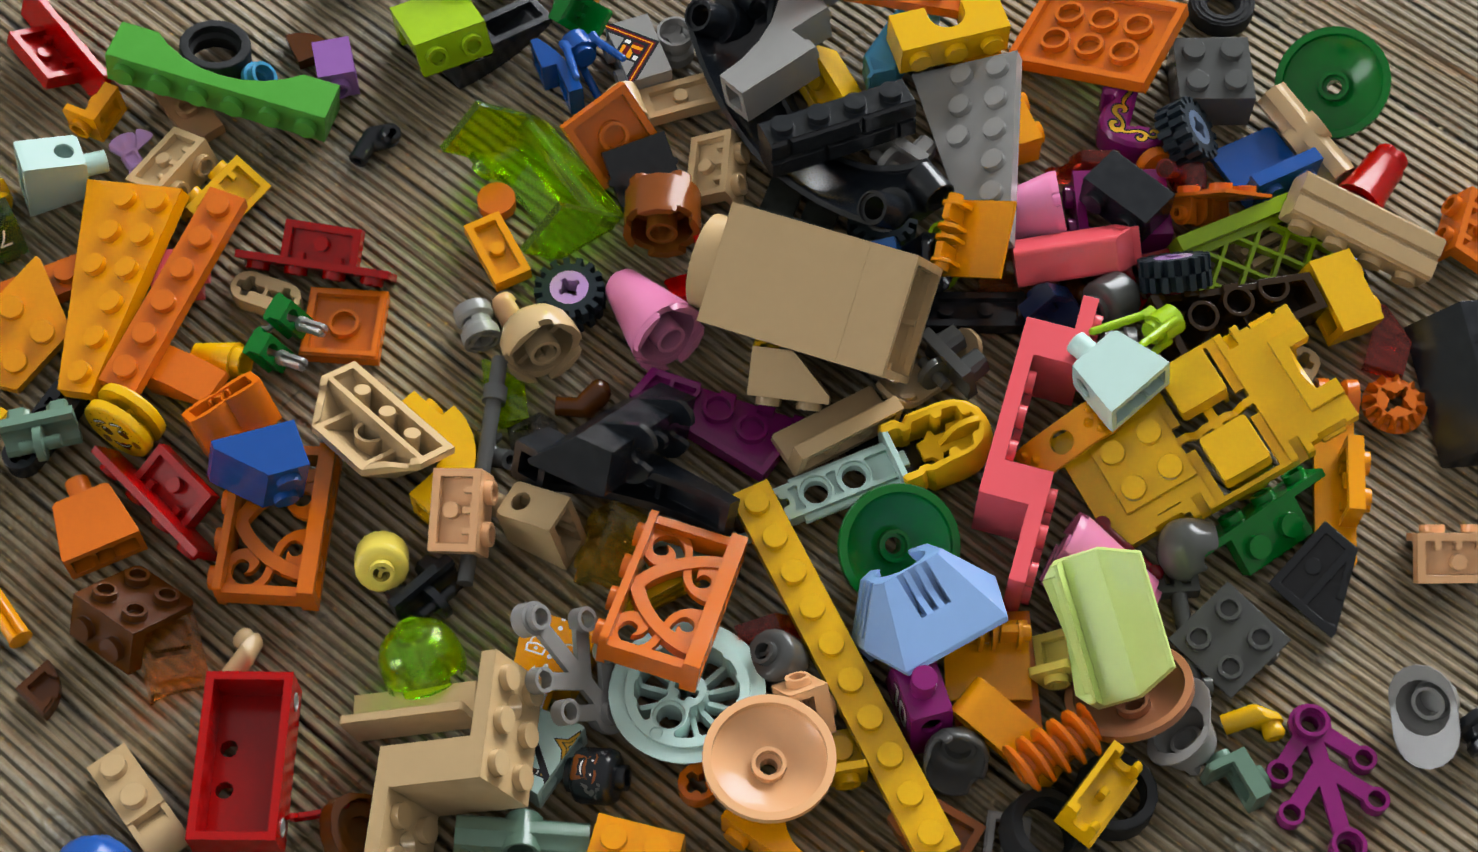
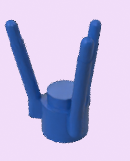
(581, 52)

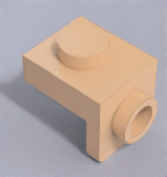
(811, 692)

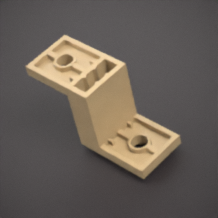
(461, 773)

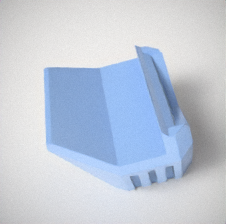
(925, 609)

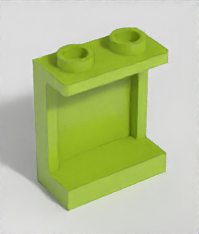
(441, 33)

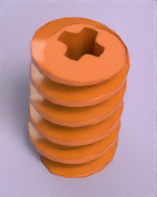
(1054, 747)

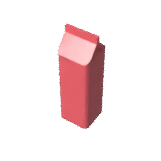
(1075, 254)

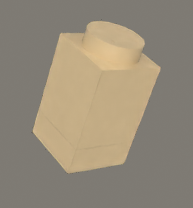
(812, 290)

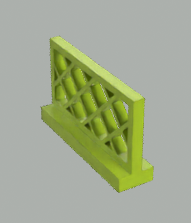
(1236, 230)

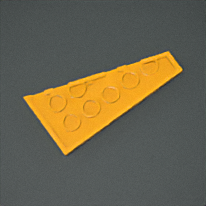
(116, 259)

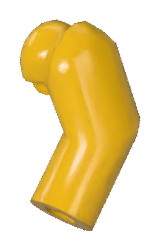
(1256, 717)

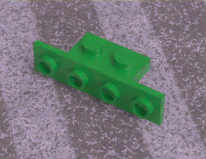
(1268, 523)

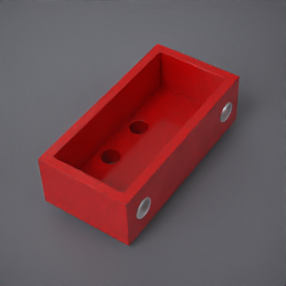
(261, 719)

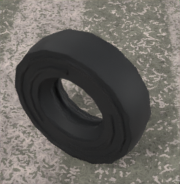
(1221, 25)

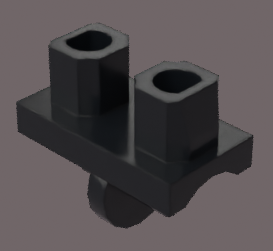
(426, 592)

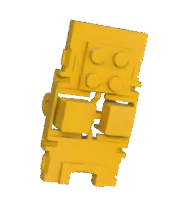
(1146, 477)

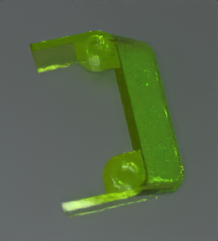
(542, 173)

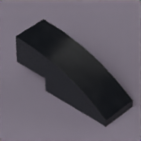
(509, 33)

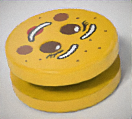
(125, 419)

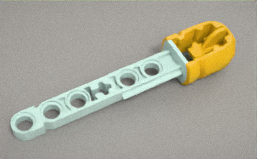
(965, 439)

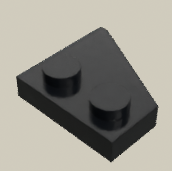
(1318, 577)

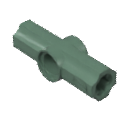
(519, 832)

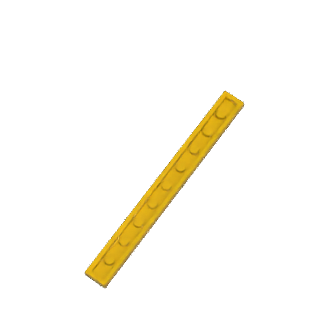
(845, 671)

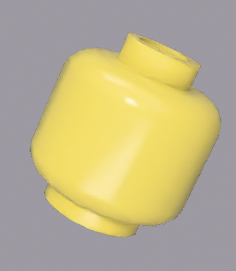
(381, 561)

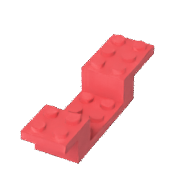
(1016, 497)

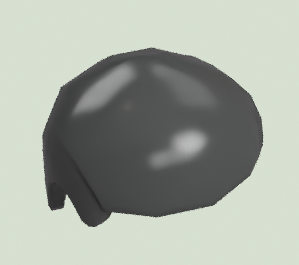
(1184, 547)
(955, 760)

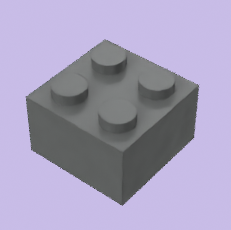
(1215, 75)

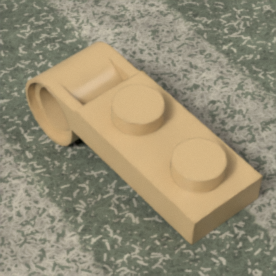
(674, 99)
(138, 801)

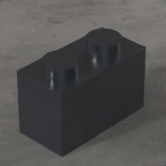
(1126, 195)

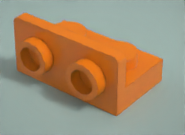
(1460, 228)

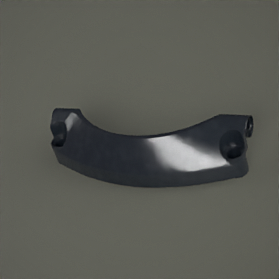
(721, 37)

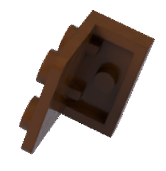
(120, 611)

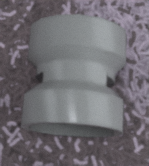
(676, 41)
(475, 321)

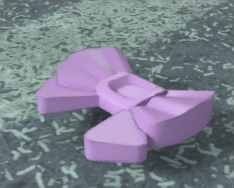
(127, 147)

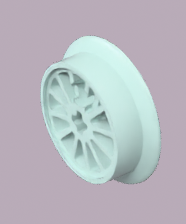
(672, 744)

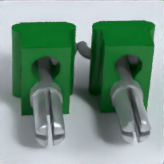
(290, 322)

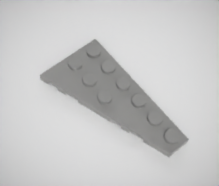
(977, 125)

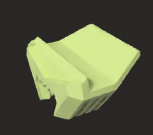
(1109, 624)

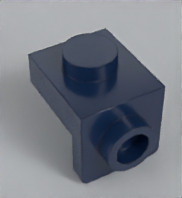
(1051, 304)

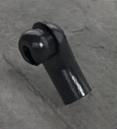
(374, 140)

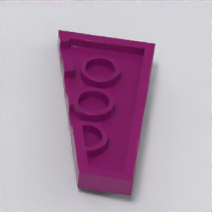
(728, 426)

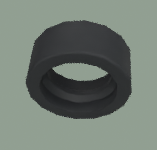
(217, 34)
(1147, 787)
(1011, 827)

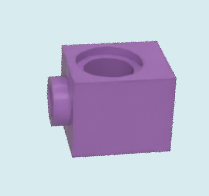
(336, 64)

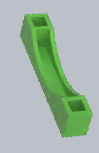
(291, 104)

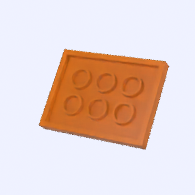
(1100, 40)

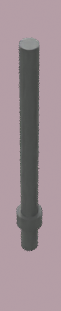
(493, 398)

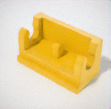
(1099, 796)

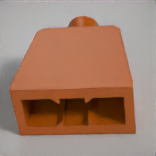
(94, 527)

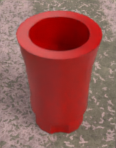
(1377, 174)

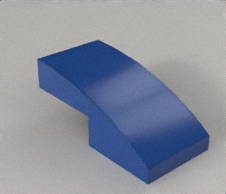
(555, 73)

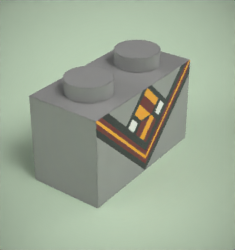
(645, 57)

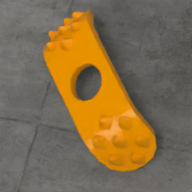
(1086, 431)

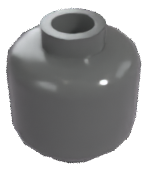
(1116, 295)
(777, 655)

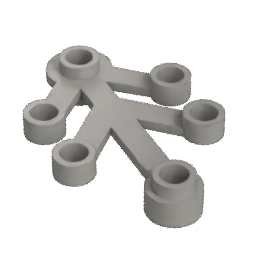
(534, 619)

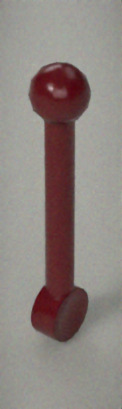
(1105, 523)

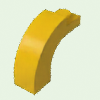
(454, 429)

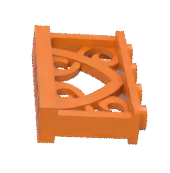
(305, 569)
(691, 647)

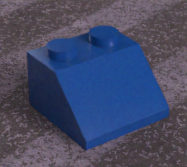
(261, 465)

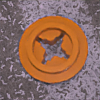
(1401, 418)

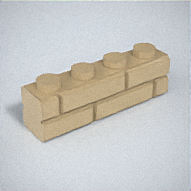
(1371, 232)

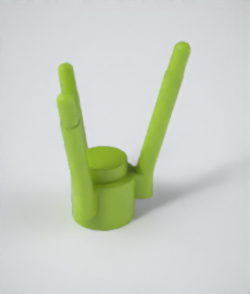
(1158, 328)

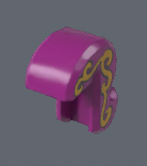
(1114, 125)

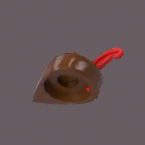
(341, 822)

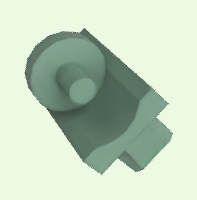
(40, 431)

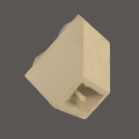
(786, 376)

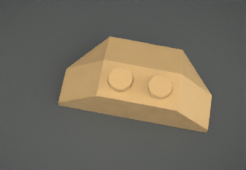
(373, 426)

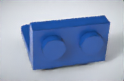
(1264, 162)

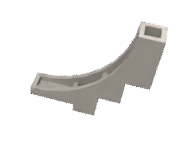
(781, 58)

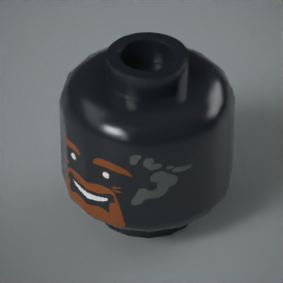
(596, 776)

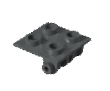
(1229, 640)

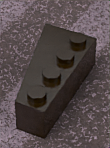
(1217, 309)

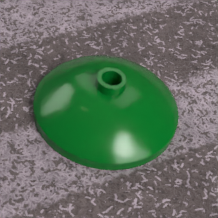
(1344, 58)
(896, 511)

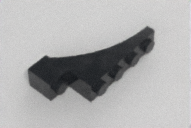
(667, 490)

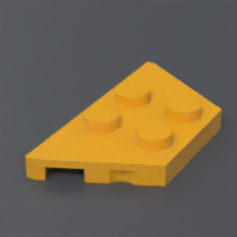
(29, 327)

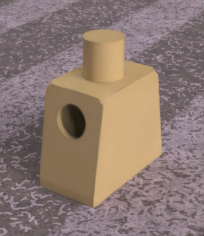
(541, 523)

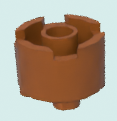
(662, 213)

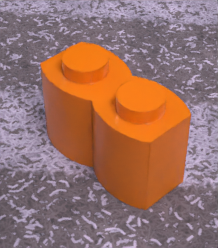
(232, 410)

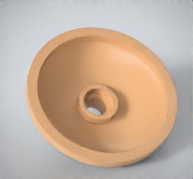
(774, 733)

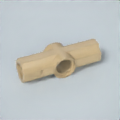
(1304, 131)

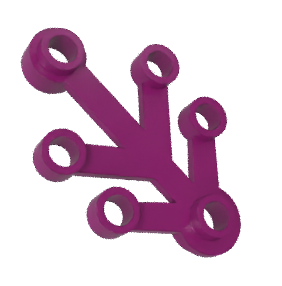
(1326, 776)

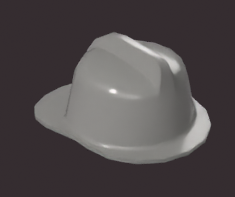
(1424, 716)
(1190, 739)

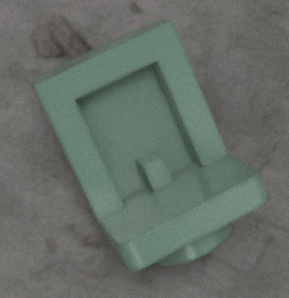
(1247, 779)

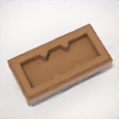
(191, 118)

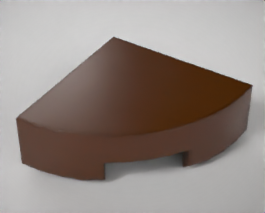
(301, 48)
(42, 690)

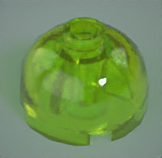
(420, 657)

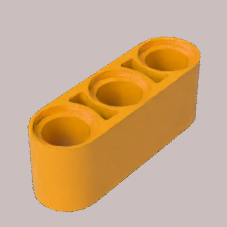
(995, 719)

